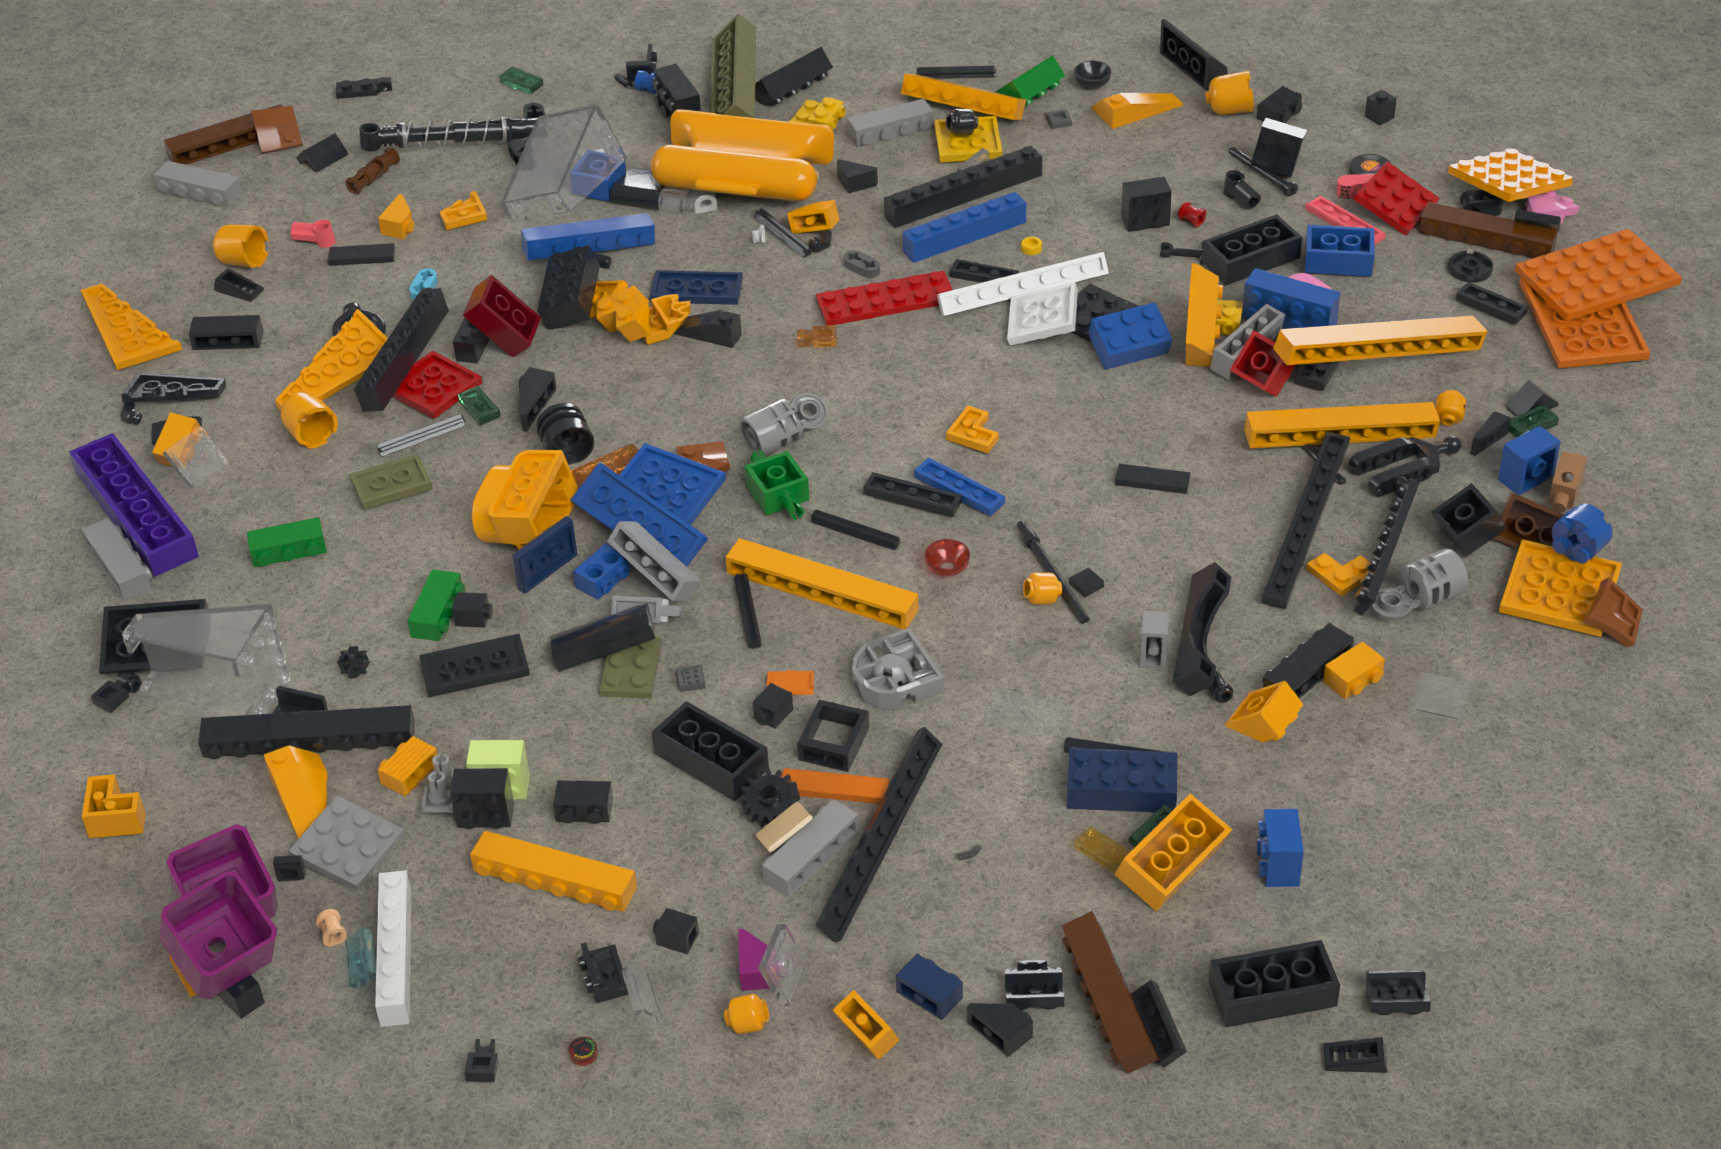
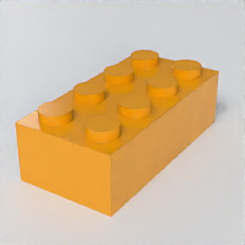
(1173, 852)

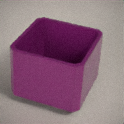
(222, 852)
(223, 913)

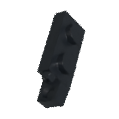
(362, 87)

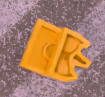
(666, 317)

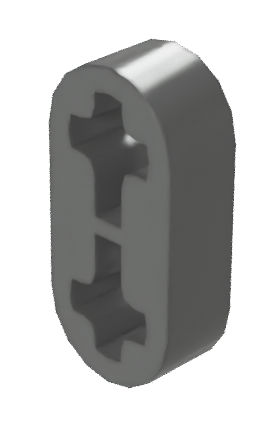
(861, 264)

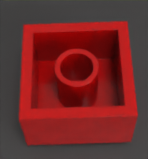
(1262, 364)

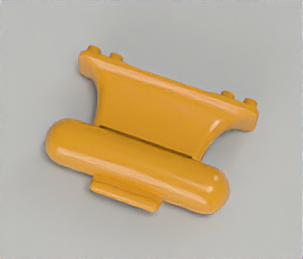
(743, 155)

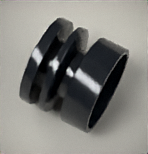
(567, 430)

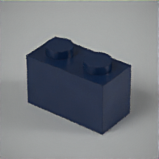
(929, 986)

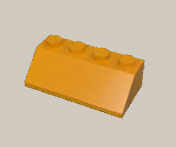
(1202, 316)

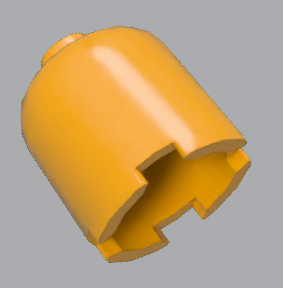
(1230, 94)
(241, 245)
(308, 419)

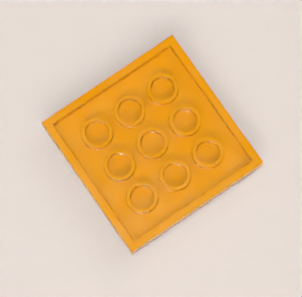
(1510, 175)
(1555, 588)

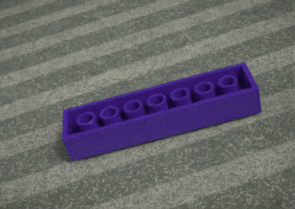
(134, 504)

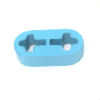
(418, 283)

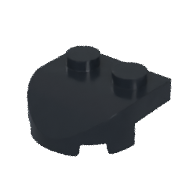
(1034, 985)

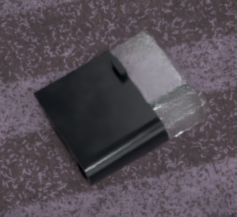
(641, 190)

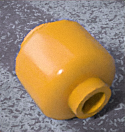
(1450, 407)
(1042, 588)
(746, 1014)

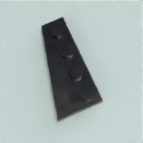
(171, 387)

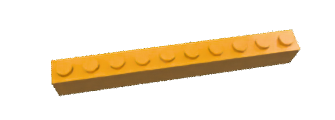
(1379, 340)

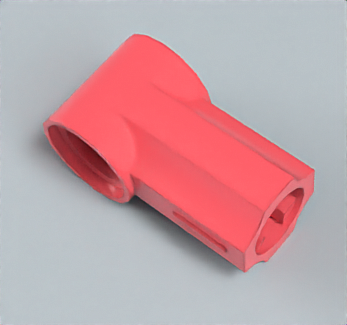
(317, 232)

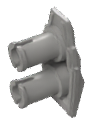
(436, 794)

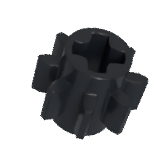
(353, 662)

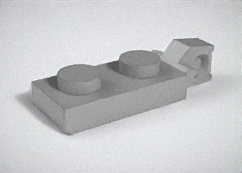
(658, 607)

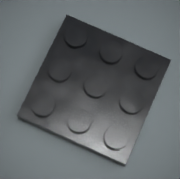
(1093, 303)

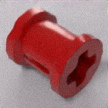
(1192, 214)

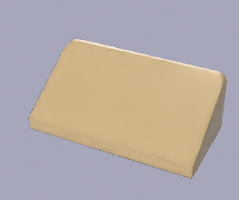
(783, 826)

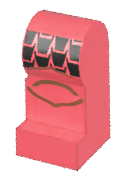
(1350, 184)

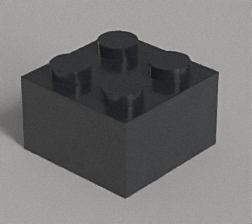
(1278, 147)
(1146, 203)
(1468, 520)
(482, 798)

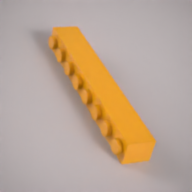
(1359, 423)
(823, 583)

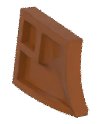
(276, 129)
(708, 454)
(1614, 613)

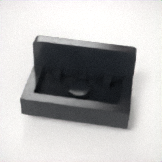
(1315, 374)
(603, 972)
(1397, 991)

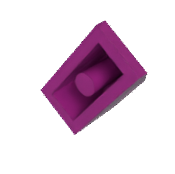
(750, 956)

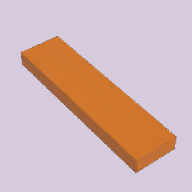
(838, 786)

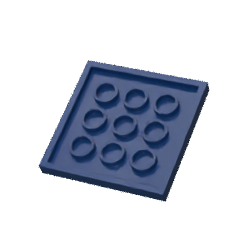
(673, 480)

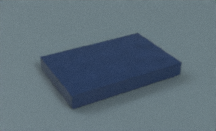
(545, 554)

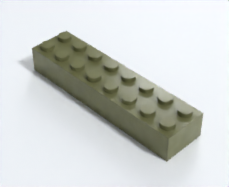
(734, 69)

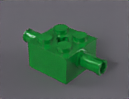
(777, 483)

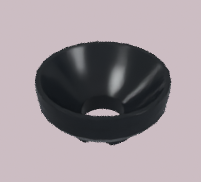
(1092, 74)

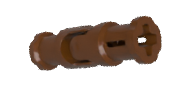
(373, 170)

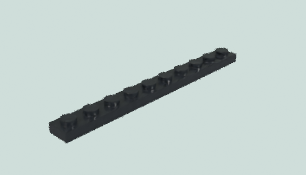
(1305, 520)
(878, 835)

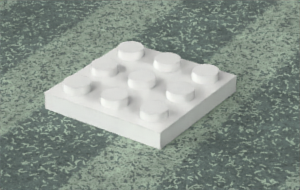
(1042, 313)

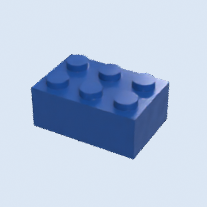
(1339, 250)
(1130, 336)

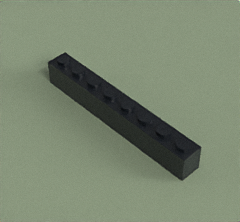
(962, 186)
(401, 350)
(306, 730)

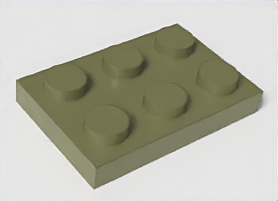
(391, 481)
(631, 671)

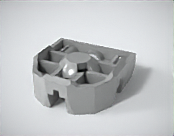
(898, 650)

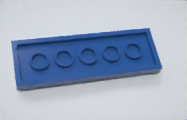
(614, 500)

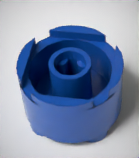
(1581, 533)

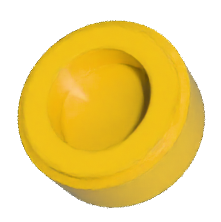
(1031, 245)

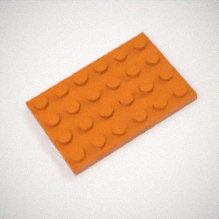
(1598, 274)
(1589, 339)

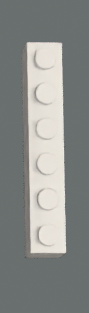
(393, 949)

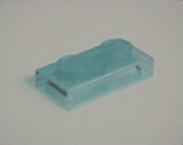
(360, 958)

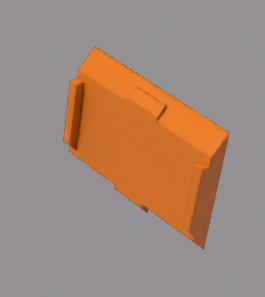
(794, 681)

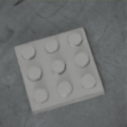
(347, 843)

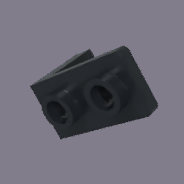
(649, 65)

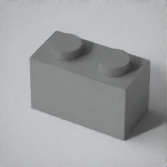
(1154, 640)

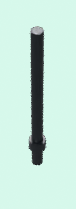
(1032, 541)

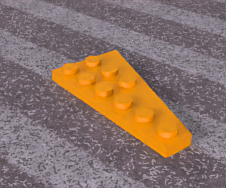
(125, 331)
(339, 360)

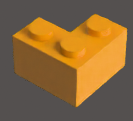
(625, 312)
(110, 812)

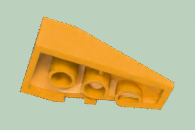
(1131, 107)
(300, 784)

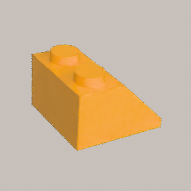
(1266, 712)

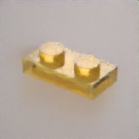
(1101, 849)

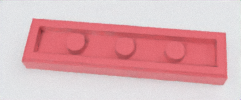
(1340, 217)

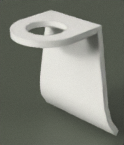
(703, 201)

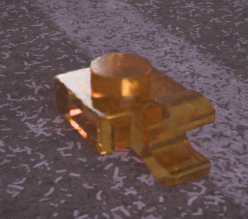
(820, 335)

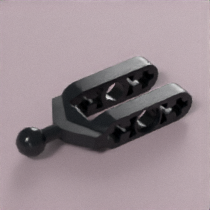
(1397, 450)

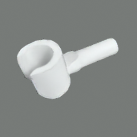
(759, 235)

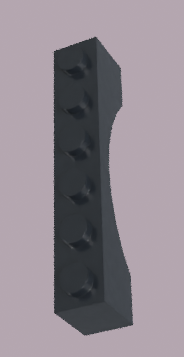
(1206, 594)

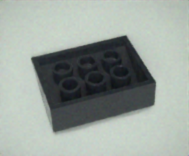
(113, 652)

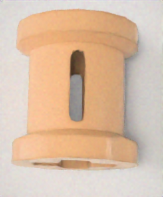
(331, 927)

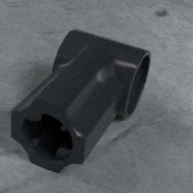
(1237, 188)

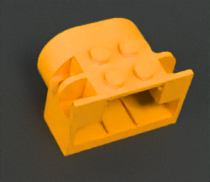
(523, 498)

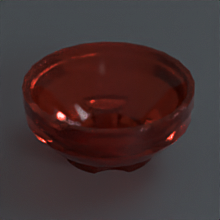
(947, 551)

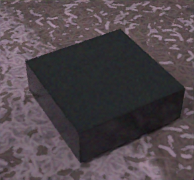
(1086, 582)
(289, 868)

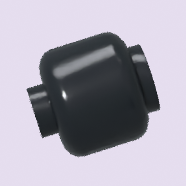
(961, 122)

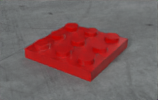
(1395, 198)
(435, 384)

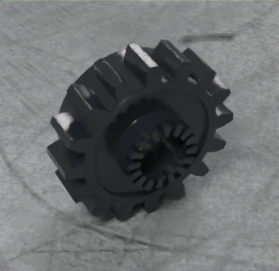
(754, 799)

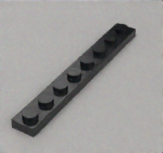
(1385, 547)

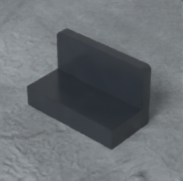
(323, 153)
(298, 701)

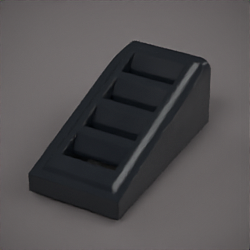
(224, 286)
(1492, 430)
(1367, 1064)

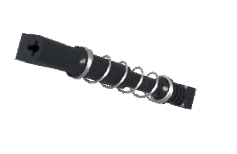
(471, 131)

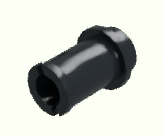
(1221, 691)

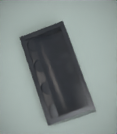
(602, 637)

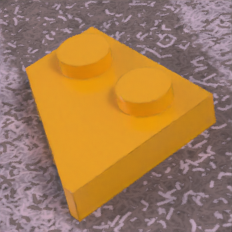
(463, 213)

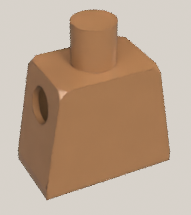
(1564, 491)

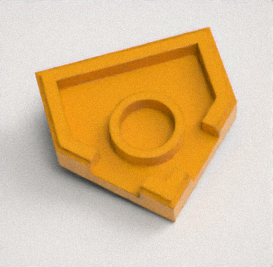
(605, 289)

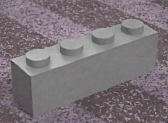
(890, 122)
(197, 183)
(1264, 322)
(117, 558)
(654, 561)
(810, 848)

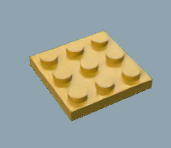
(961, 148)

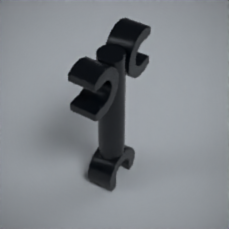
(1168, 250)

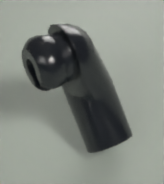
(824, 243)
(129, 415)

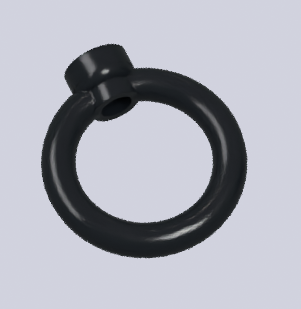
(348, 311)

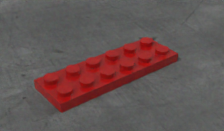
(882, 298)

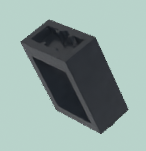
(838, 756)

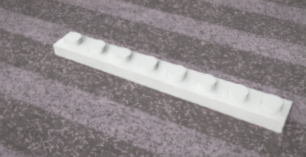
(1022, 283)

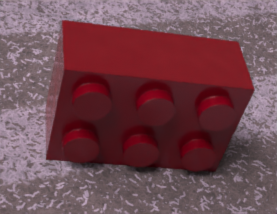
(502, 316)

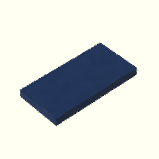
(698, 286)

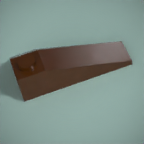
(1527, 522)

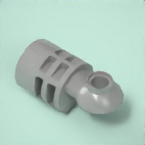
(780, 423)
(1422, 585)

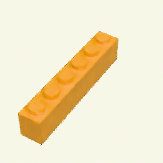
(963, 96)
(554, 871)

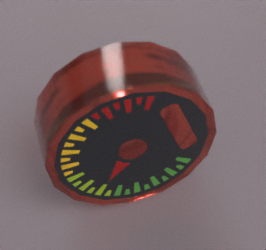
(583, 1051)

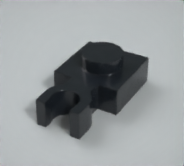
(482, 1064)

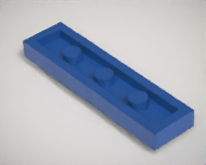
(972, 492)

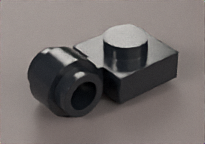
(114, 694)

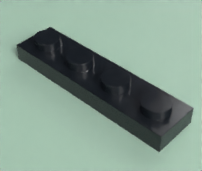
(912, 494)

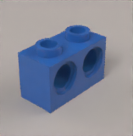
(601, 571)

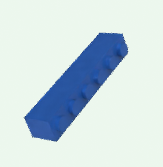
(964, 227)
(599, 234)

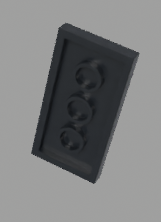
(474, 665)

